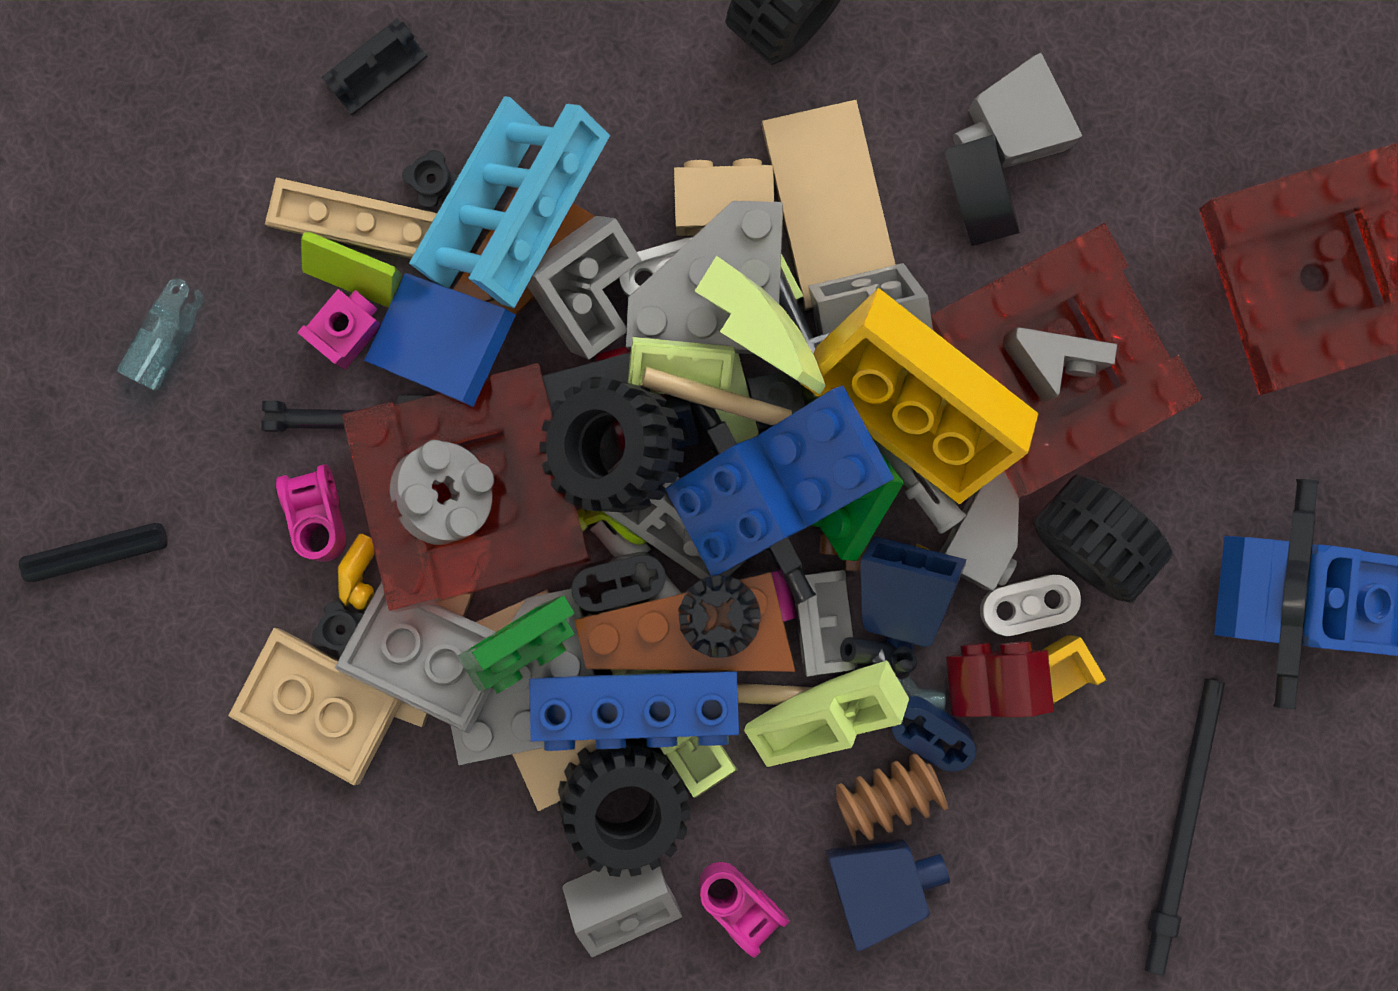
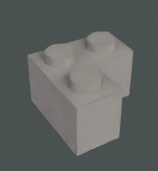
(572, 280)
(838, 298)

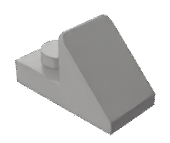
(1044, 354)

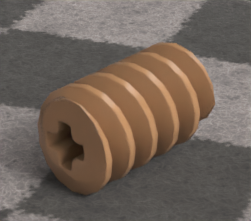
(890, 797)

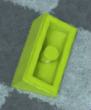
(349, 269)

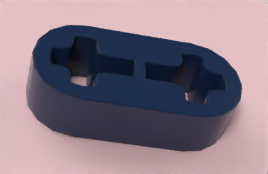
(928, 741)

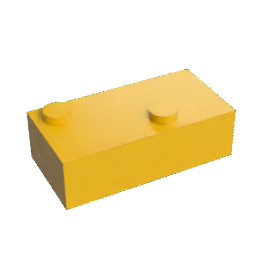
(925, 397)

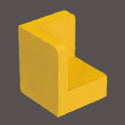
(1071, 666)

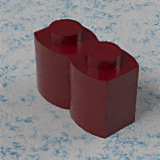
(1000, 682)

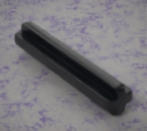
(93, 552)

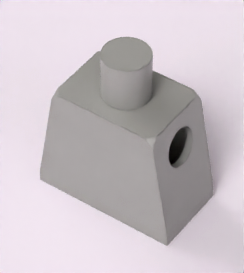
(1024, 115)

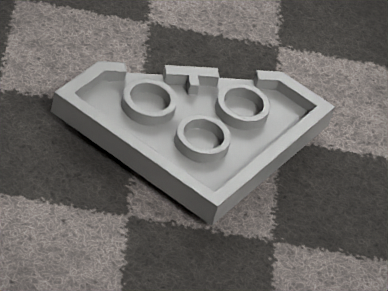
(666, 303)
(505, 717)

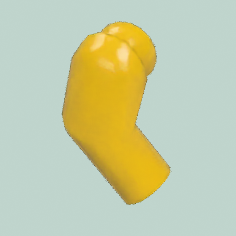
(351, 573)

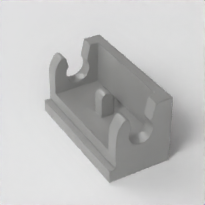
(824, 624)

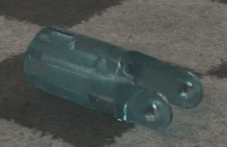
(161, 336)

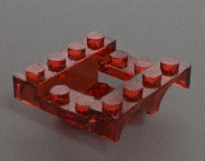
(1300, 220)
(1089, 411)
(528, 522)

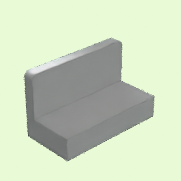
(618, 909)

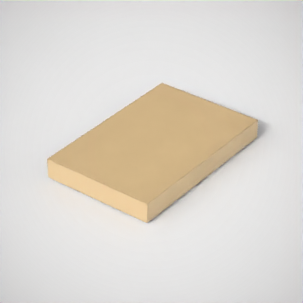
(313, 707)

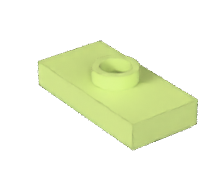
(689, 360)

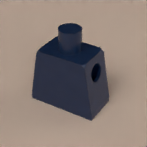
(906, 591)
(883, 888)

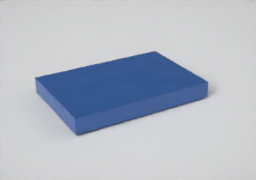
(440, 338)

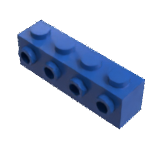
(634, 707)

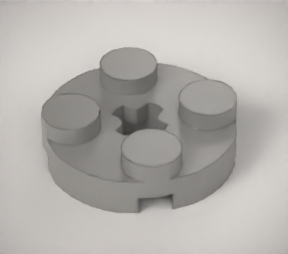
(417, 501)

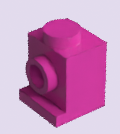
(344, 345)

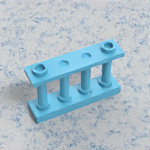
(533, 214)

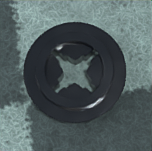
(743, 614)

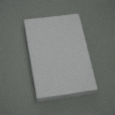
(417, 659)

